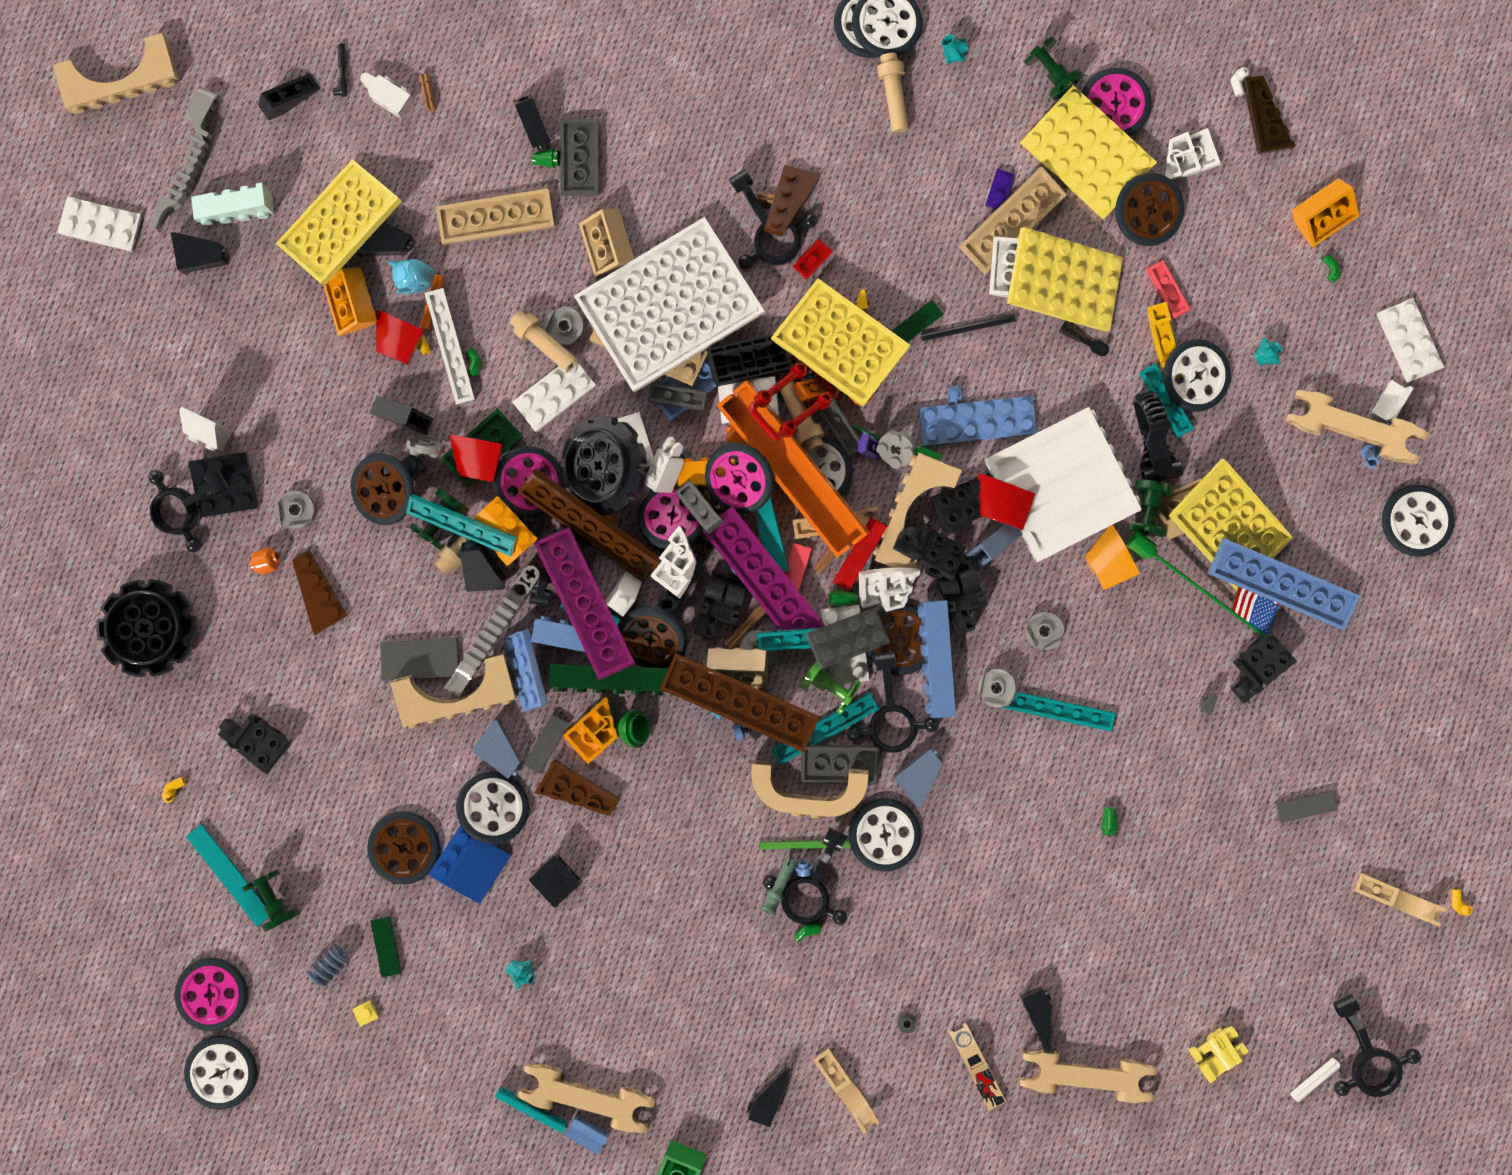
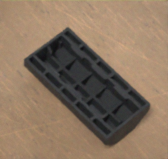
(747, 360)

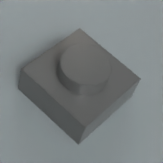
(1208, 703)

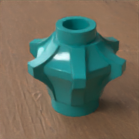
(954, 48)
(1268, 353)
(521, 972)

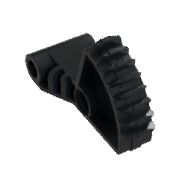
(1157, 461)
(701, 561)

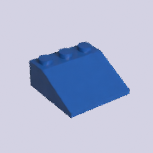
(469, 865)

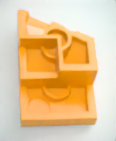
(1111, 559)
(593, 731)

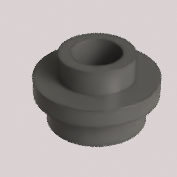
(900, 1022)

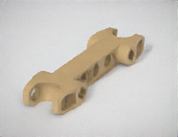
(1390, 438)
(1121, 1079)
(555, 1089)

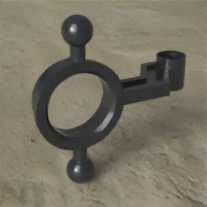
(742, 182)
(214, 485)
(541, 595)
(886, 662)
(834, 841)
(1346, 1008)

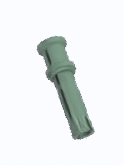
(775, 895)

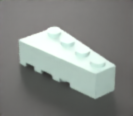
(233, 205)

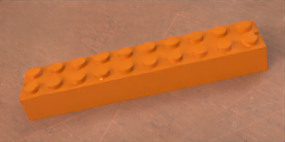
(796, 473)

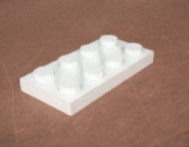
(100, 224)
(1410, 340)
(553, 395)
(853, 668)

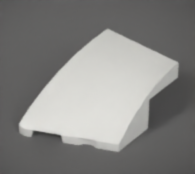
(1183, 159)
(676, 564)
(886, 587)

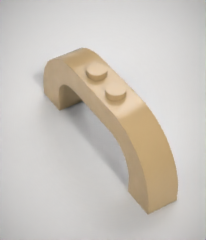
(807, 804)

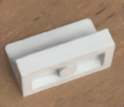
(1391, 401)

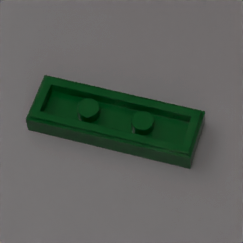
(918, 321)
(385, 946)

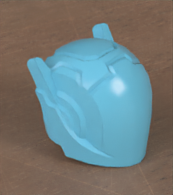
(412, 276)

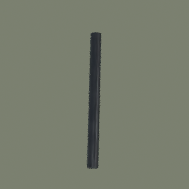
(968, 327)

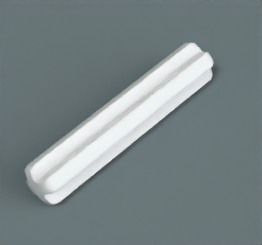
(1315, 1079)

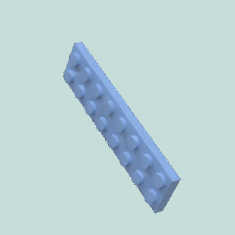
(1283, 584)

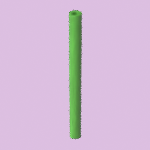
(797, 844)

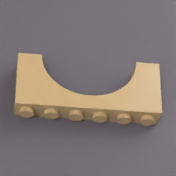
(153, 72)
(924, 474)
(418, 707)

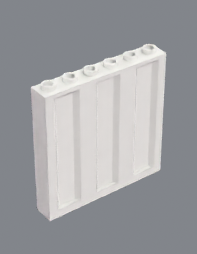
(1073, 480)

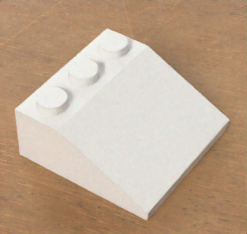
(1002, 265)

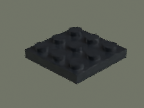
(239, 478)

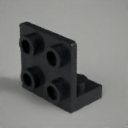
(555, 880)

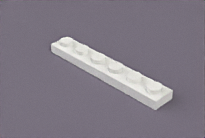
(449, 346)

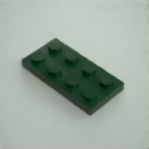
(495, 429)

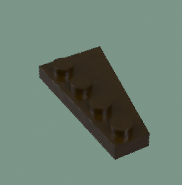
(1266, 123)

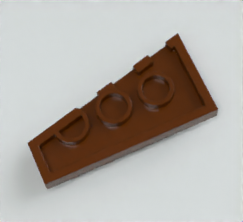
(790, 195)
(319, 598)
(569, 786)

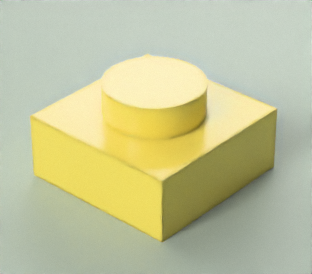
(365, 1013)

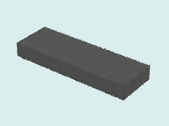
(677, 396)
(841, 427)
(699, 507)
(546, 743)
(1306, 806)

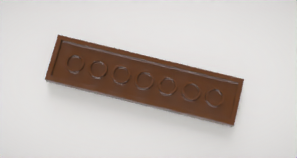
(589, 525)
(739, 702)

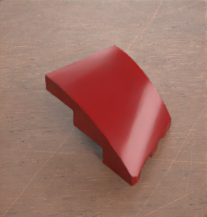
(396, 337)
(476, 457)
(1004, 502)

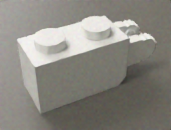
(387, 94)
(665, 467)

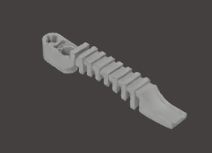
(199, 111)
(490, 633)

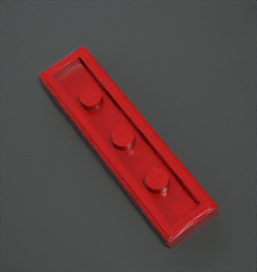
(859, 554)

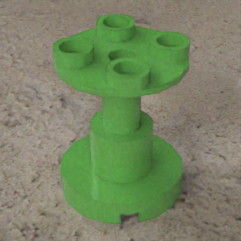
(823, 680)

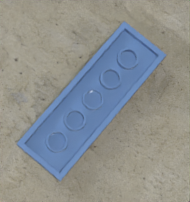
(977, 421)

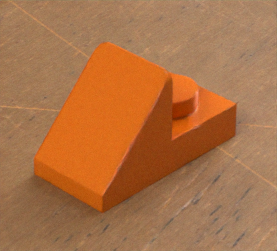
(809, 390)

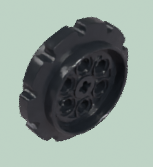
(594, 468)
(119, 614)

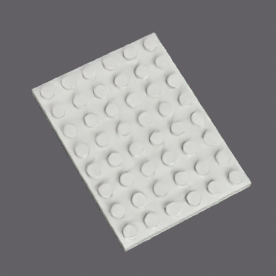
(669, 304)

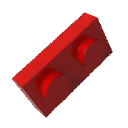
(812, 259)

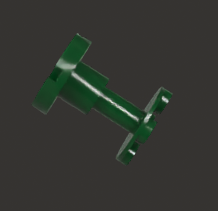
(1057, 73)
(1151, 501)
(448, 502)
(274, 907)

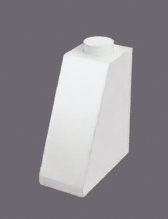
(624, 593)

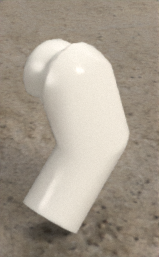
(1237, 81)

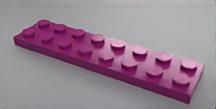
(761, 574)
(584, 603)

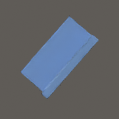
(587, 1134)

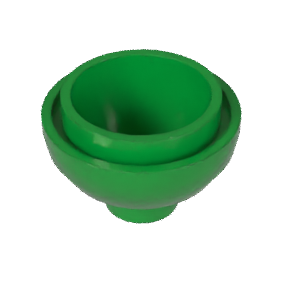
(633, 728)

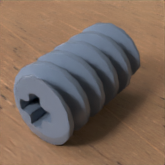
(329, 967)

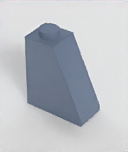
(993, 545)
(498, 750)
(920, 775)

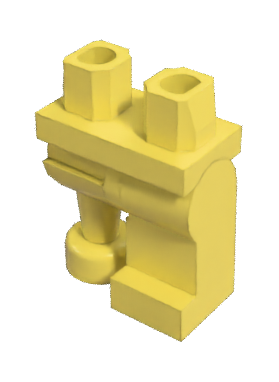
(1224, 1053)

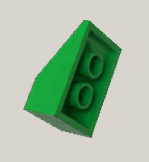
(681, 1160)

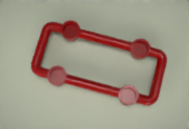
(789, 427)

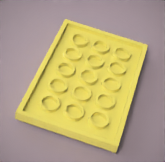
(1087, 151)
(338, 222)
(1064, 279)
(840, 342)
(1229, 510)

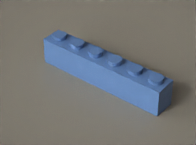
(937, 659)

